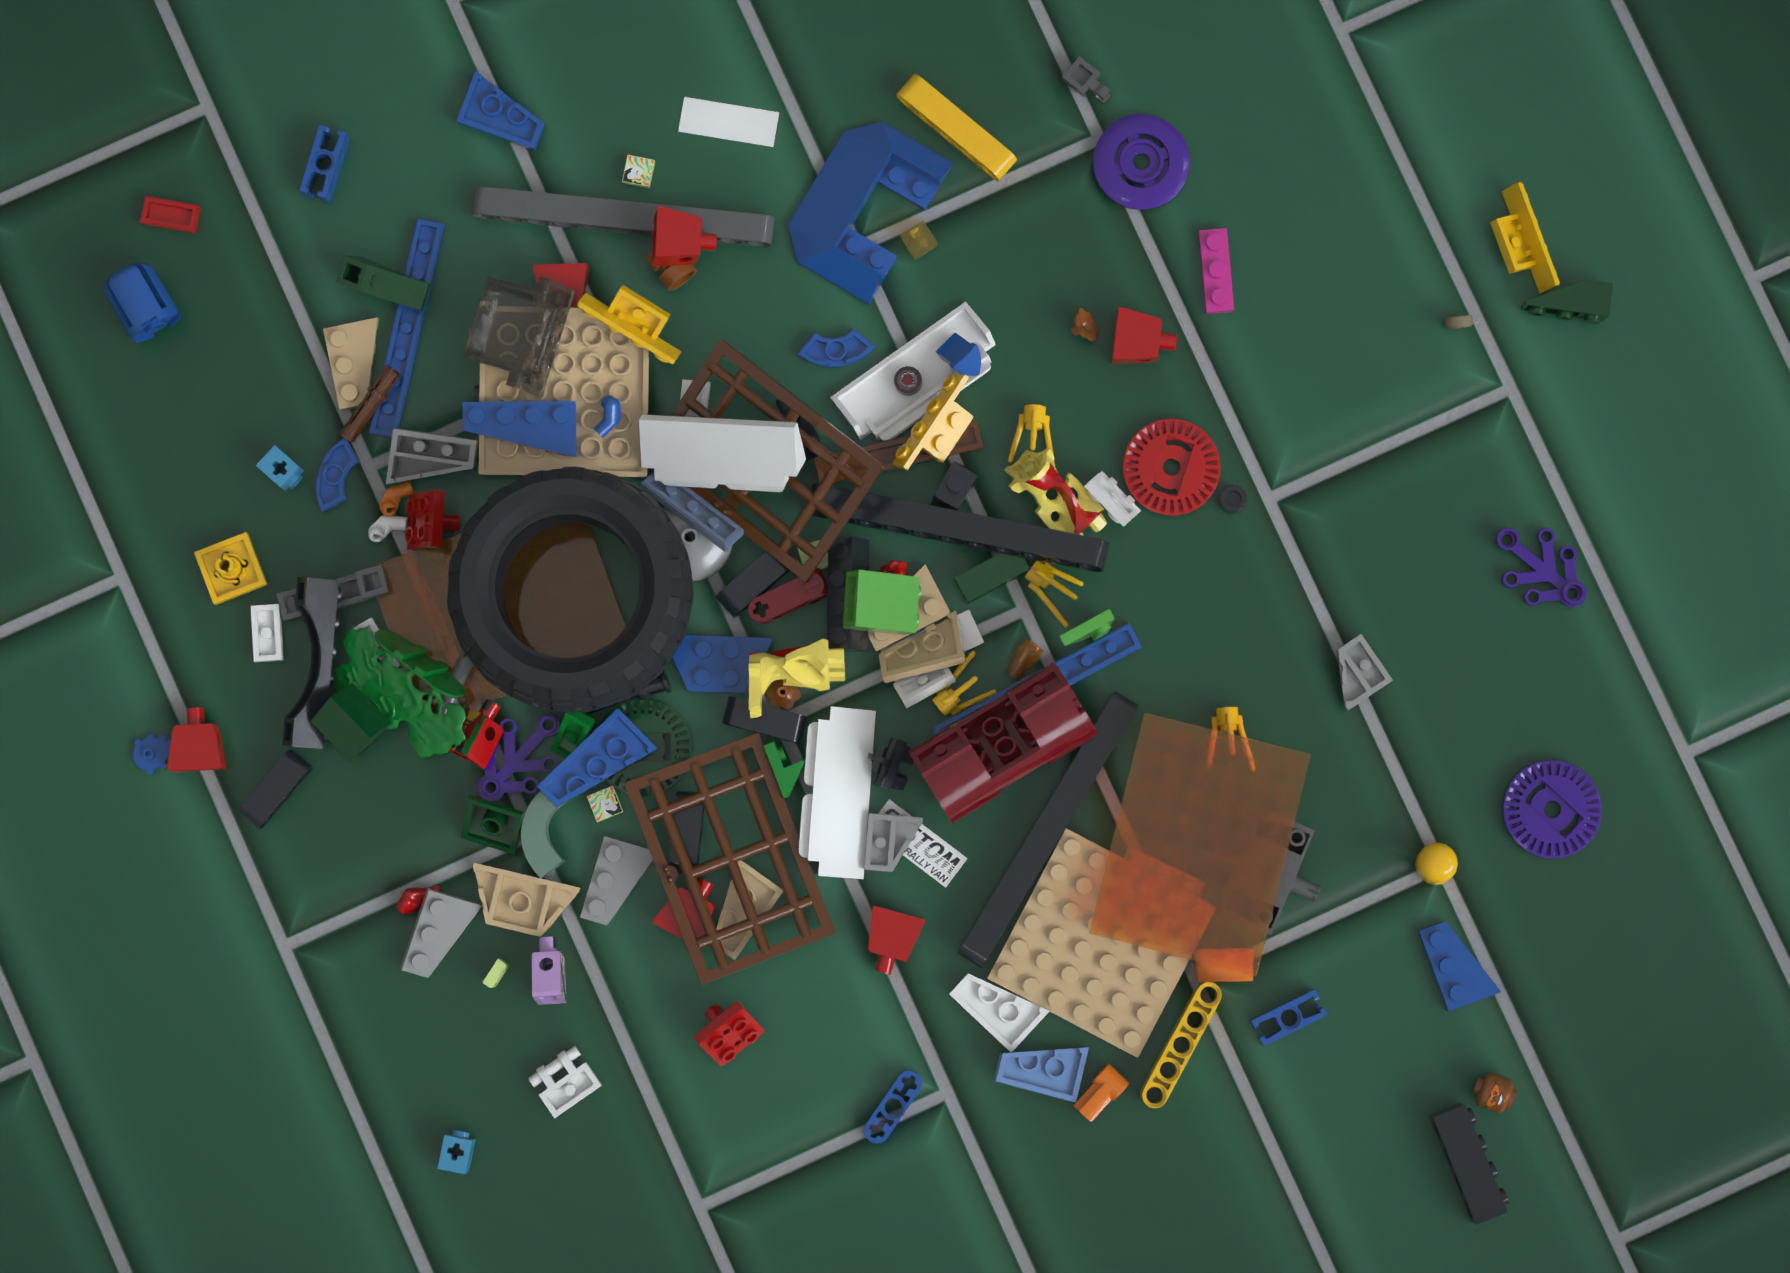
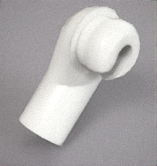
(385, 525)

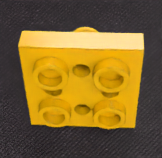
(216, 559)

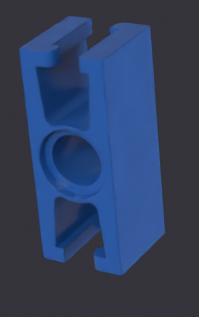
(331, 174)
(1298, 1023)

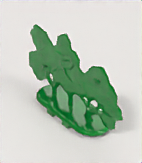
(393, 689)

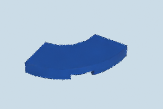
(836, 351)
(333, 475)

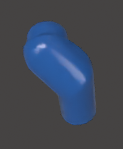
(612, 415)

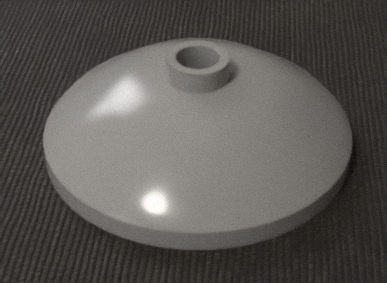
(703, 554)

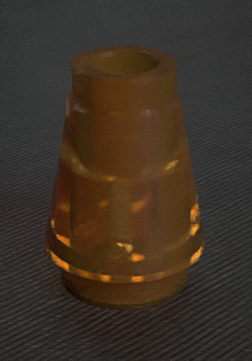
(1024, 658)

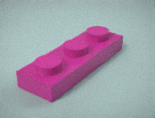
(1216, 271)

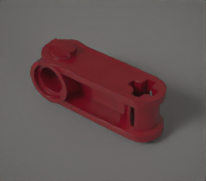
(789, 597)

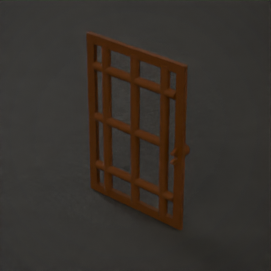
(731, 503)
(729, 858)

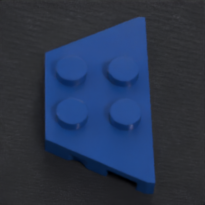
(717, 662)

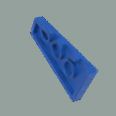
(528, 423)

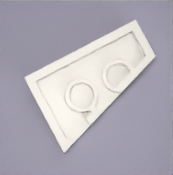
(998, 1010)

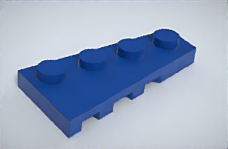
(598, 757)

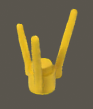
(1033, 419)
(1042, 575)
(948, 700)
(1228, 721)

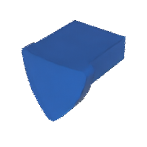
(961, 355)

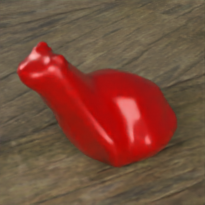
(412, 899)

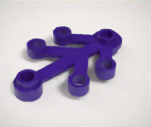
(1544, 570)
(516, 761)

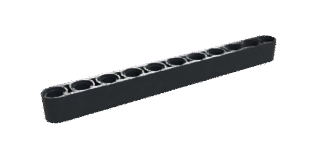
(972, 530)
(1047, 830)

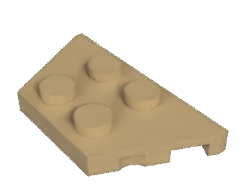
(521, 900)

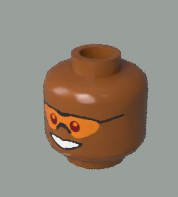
(1494, 1092)

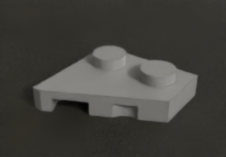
(1360, 672)
(888, 839)

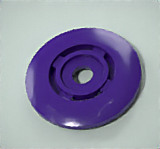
(1115, 157)
(1573, 793)

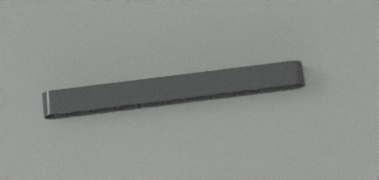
(613, 215)

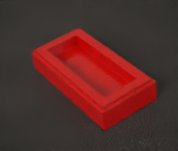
(170, 214)

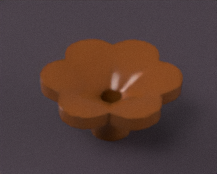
(1084, 325)
(785, 701)

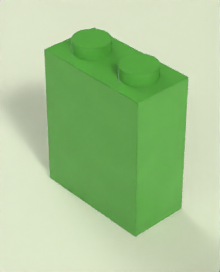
(881, 602)

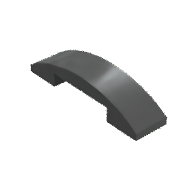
(354, 589)

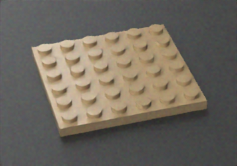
(585, 369)
(1080, 976)

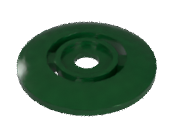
(654, 721)

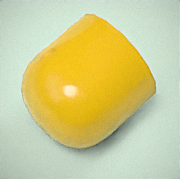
(1436, 863)

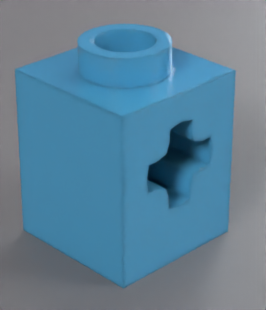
(275, 458)
(447, 1157)

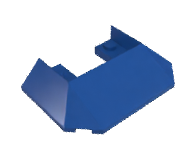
(838, 194)

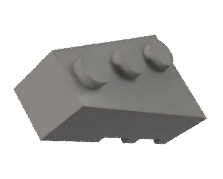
(429, 454)

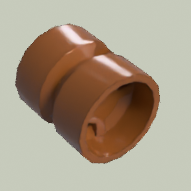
(673, 275)

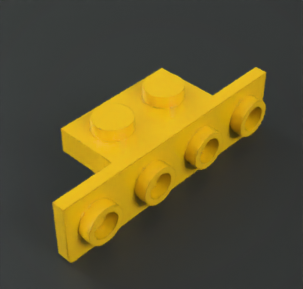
(1522, 239)
(635, 319)
(939, 426)

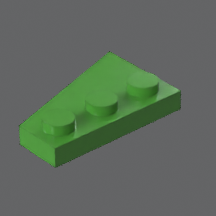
(1094, 628)

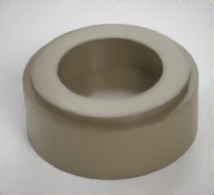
(1458, 322)

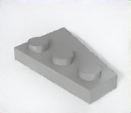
(614, 877)
(436, 930)

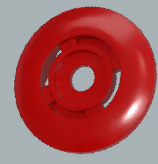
(1197, 473)

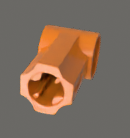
(1105, 1088)

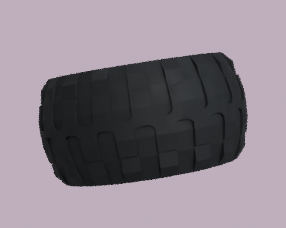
(516, 516)

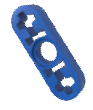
(912, 1093)

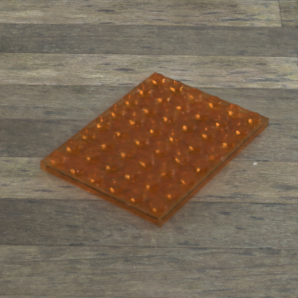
(552, 597)
(1200, 844)

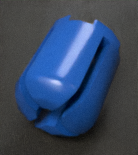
(140, 301)

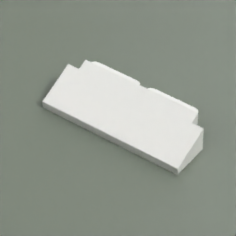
(872, 399)
(721, 451)
(837, 811)

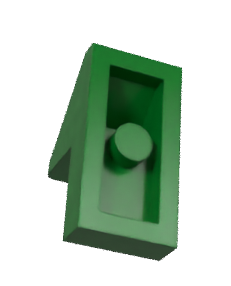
(572, 732)
(787, 776)

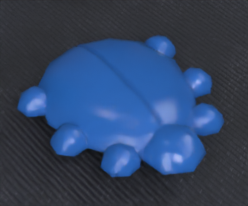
(151, 752)

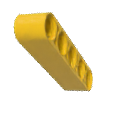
(956, 127)
(1168, 1052)

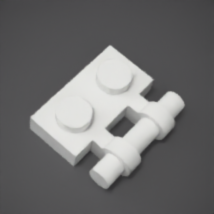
(1117, 503)
(571, 1088)

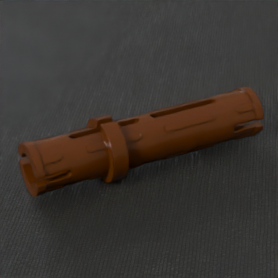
(375, 396)

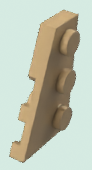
(351, 359)
(930, 651)
(763, 895)

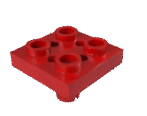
(427, 520)
(728, 1032)

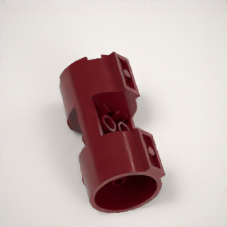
(1003, 742)

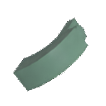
(536, 839)

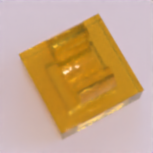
(919, 240)

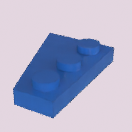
(496, 114)
(1455, 968)

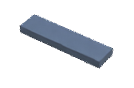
(695, 512)

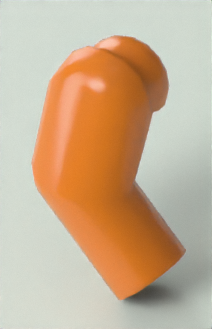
(392, 497)

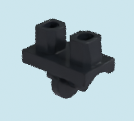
(887, 764)

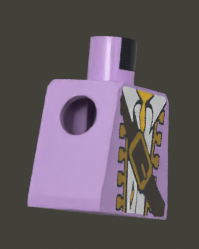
(548, 985)

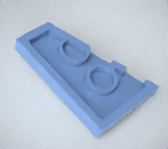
(1044, 1072)

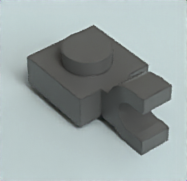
(1084, 78)

